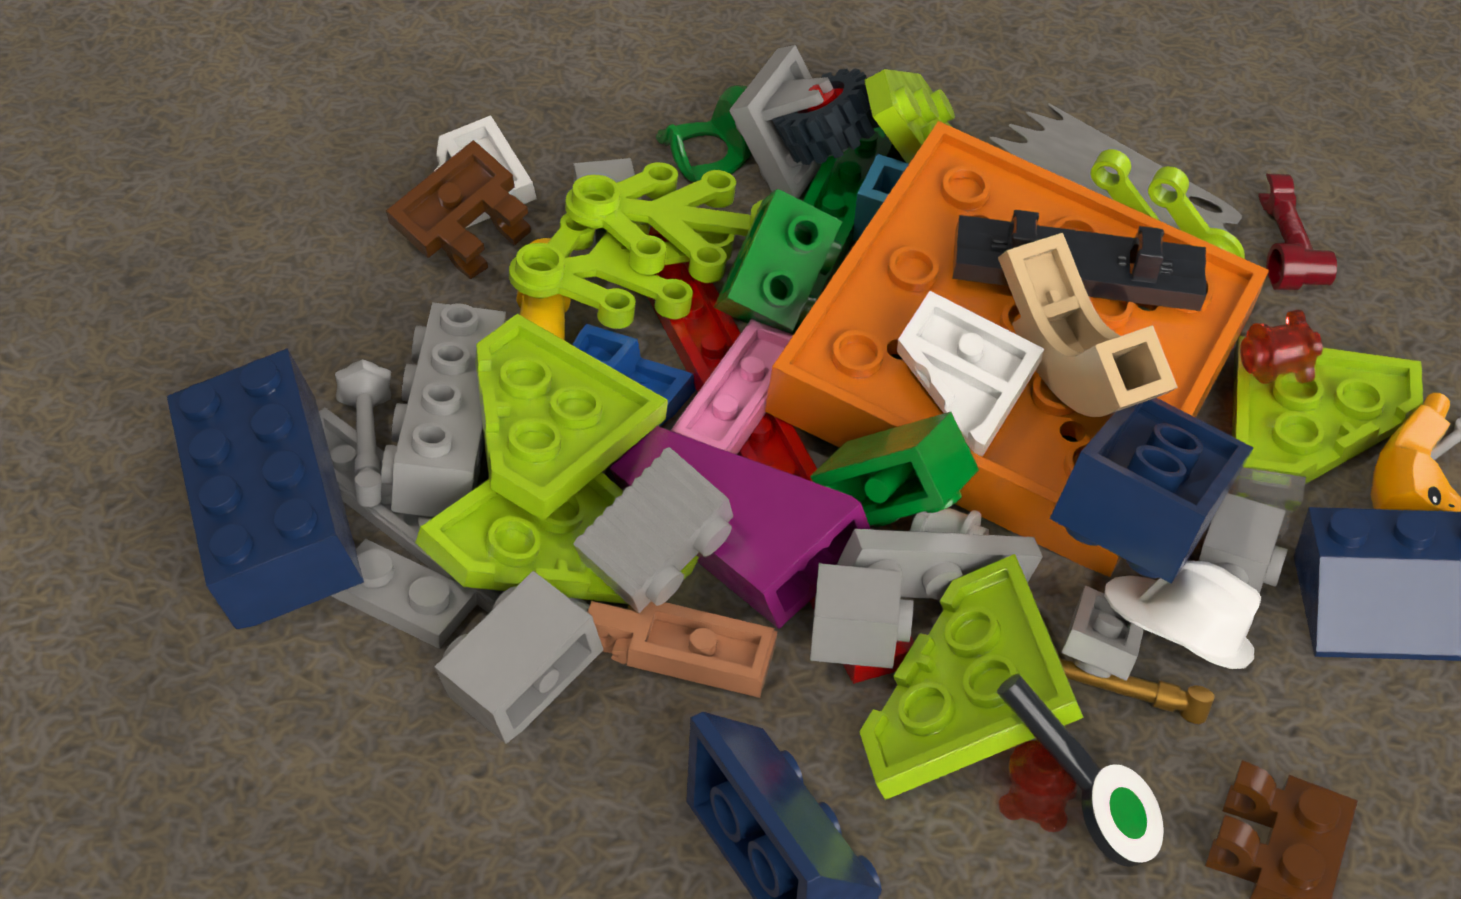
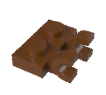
(451, 199)
(1303, 842)

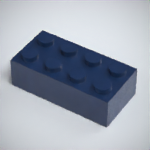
(263, 491)

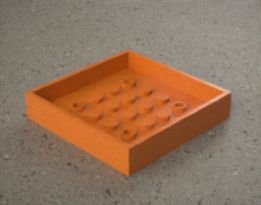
(845, 384)

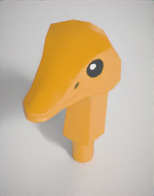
(1405, 471)

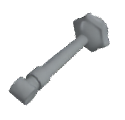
(364, 387)

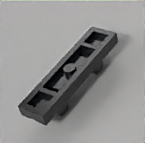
(1161, 273)

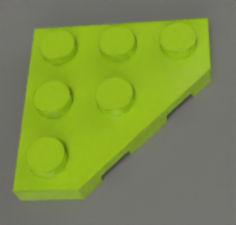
(906, 108)
(554, 415)
(1326, 421)
(498, 544)
(948, 683)

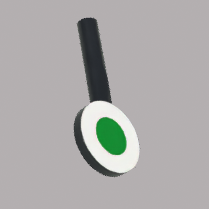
(1115, 799)

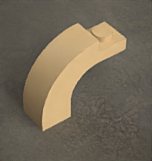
(1082, 356)

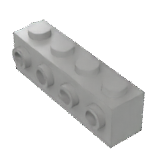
(442, 423)

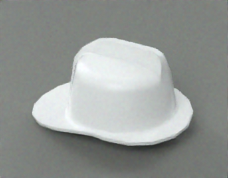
(1200, 610)

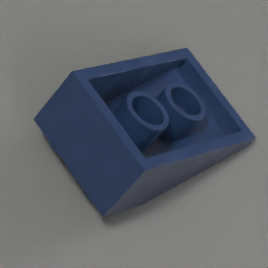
(1150, 486)

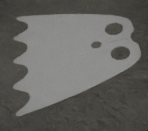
(1071, 149)

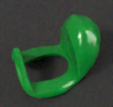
(721, 126)

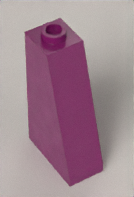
(778, 523)

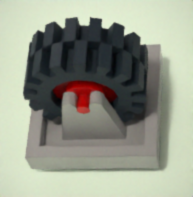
(801, 119)

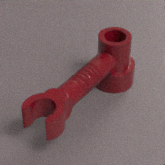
(1294, 261)

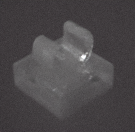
(1271, 489)

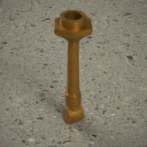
(1192, 704)

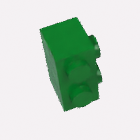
(780, 263)
(902, 469)

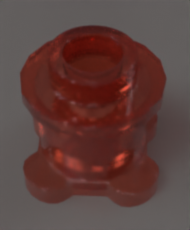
(1281, 349)
(1037, 788)

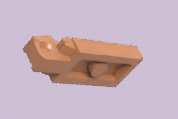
(688, 644)

